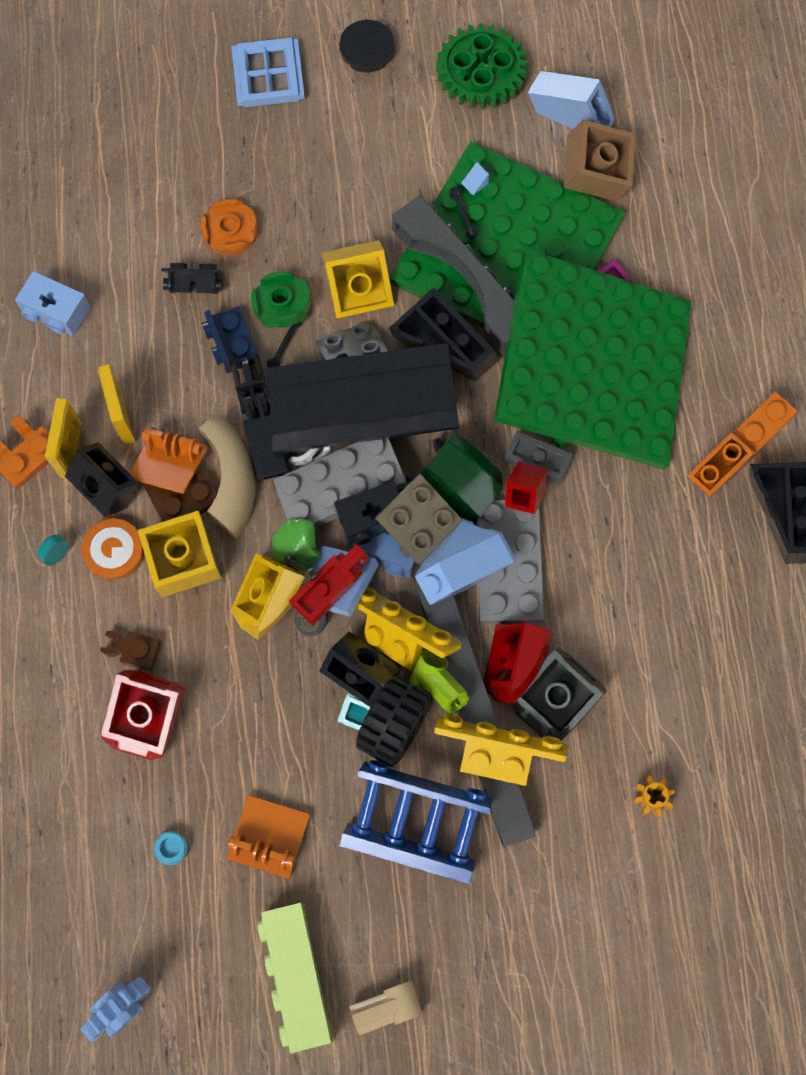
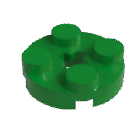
(281, 314)

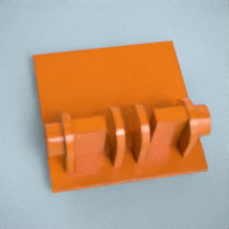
(168, 460)
(268, 837)

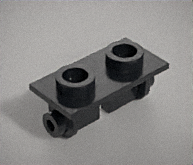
(180, 278)

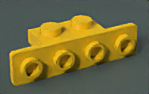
(400, 632)
(499, 752)

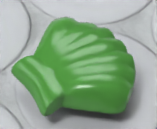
(297, 539)

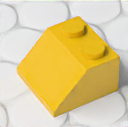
(358, 279)

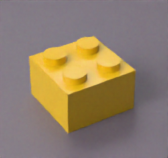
(179, 554)

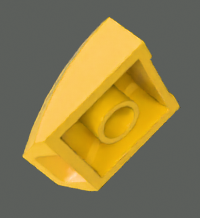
(265, 595)

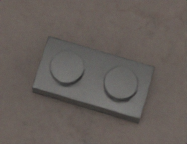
(538, 453)

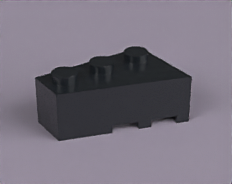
(437, 322)
(783, 501)

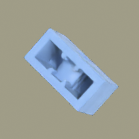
(52, 304)

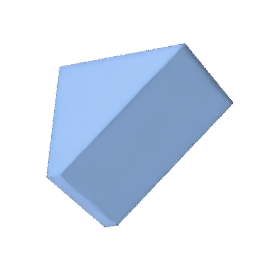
(476, 179)

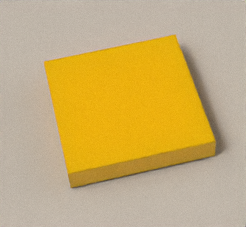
(116, 404)
(63, 437)

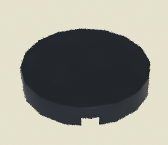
(367, 45)

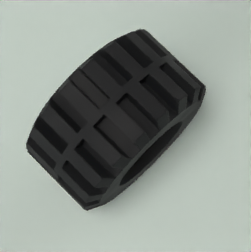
(393, 721)

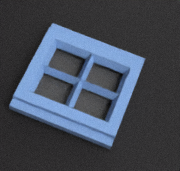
(267, 72)

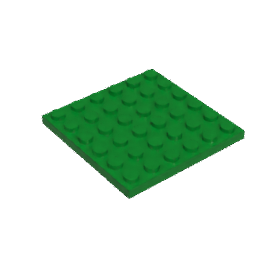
(511, 215)
(593, 360)

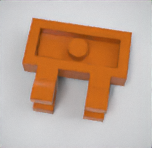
(28, 457)

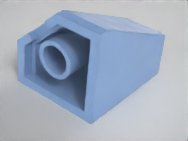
(463, 561)

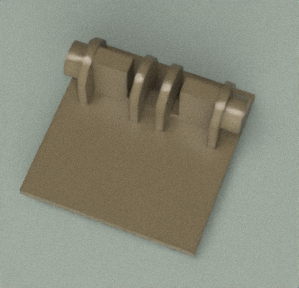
(418, 519)

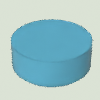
(170, 848)

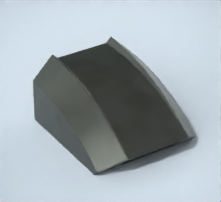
(559, 696)

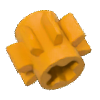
(644, 797)

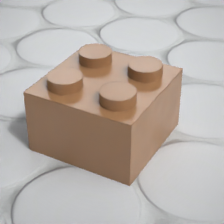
(599, 160)

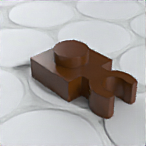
(136, 651)

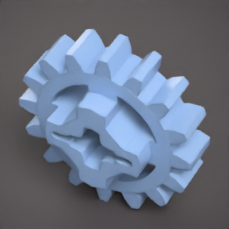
(115, 1009)

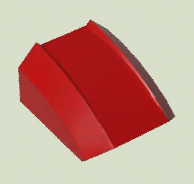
(515, 660)
(142, 714)

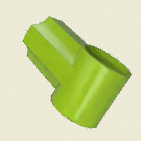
(432, 677)

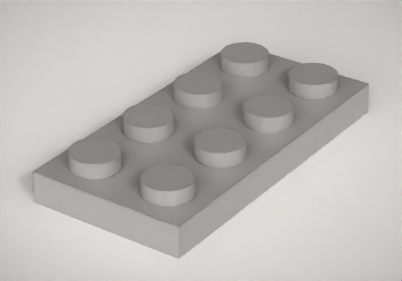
(315, 487)
(517, 590)

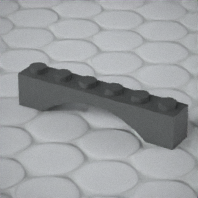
(426, 233)

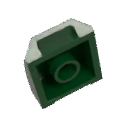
(463, 477)

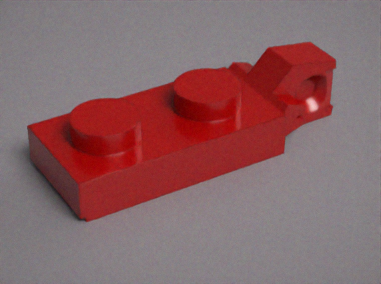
(331, 584)

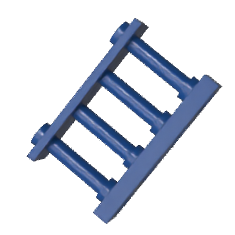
(393, 845)

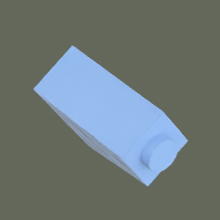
(570, 99)

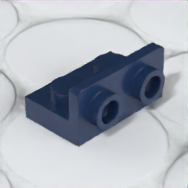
(230, 336)

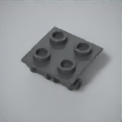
(352, 342)

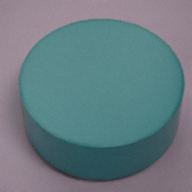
(52, 550)

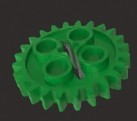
(481, 66)

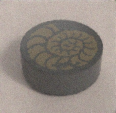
(306, 628)

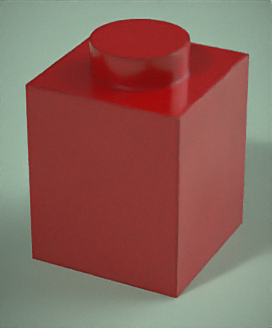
(526, 487)

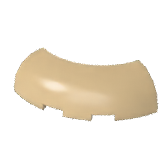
(238, 476)

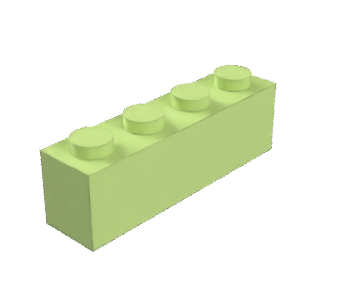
(296, 978)

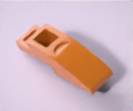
(742, 444)

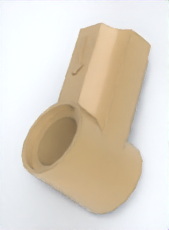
(394, 1006)

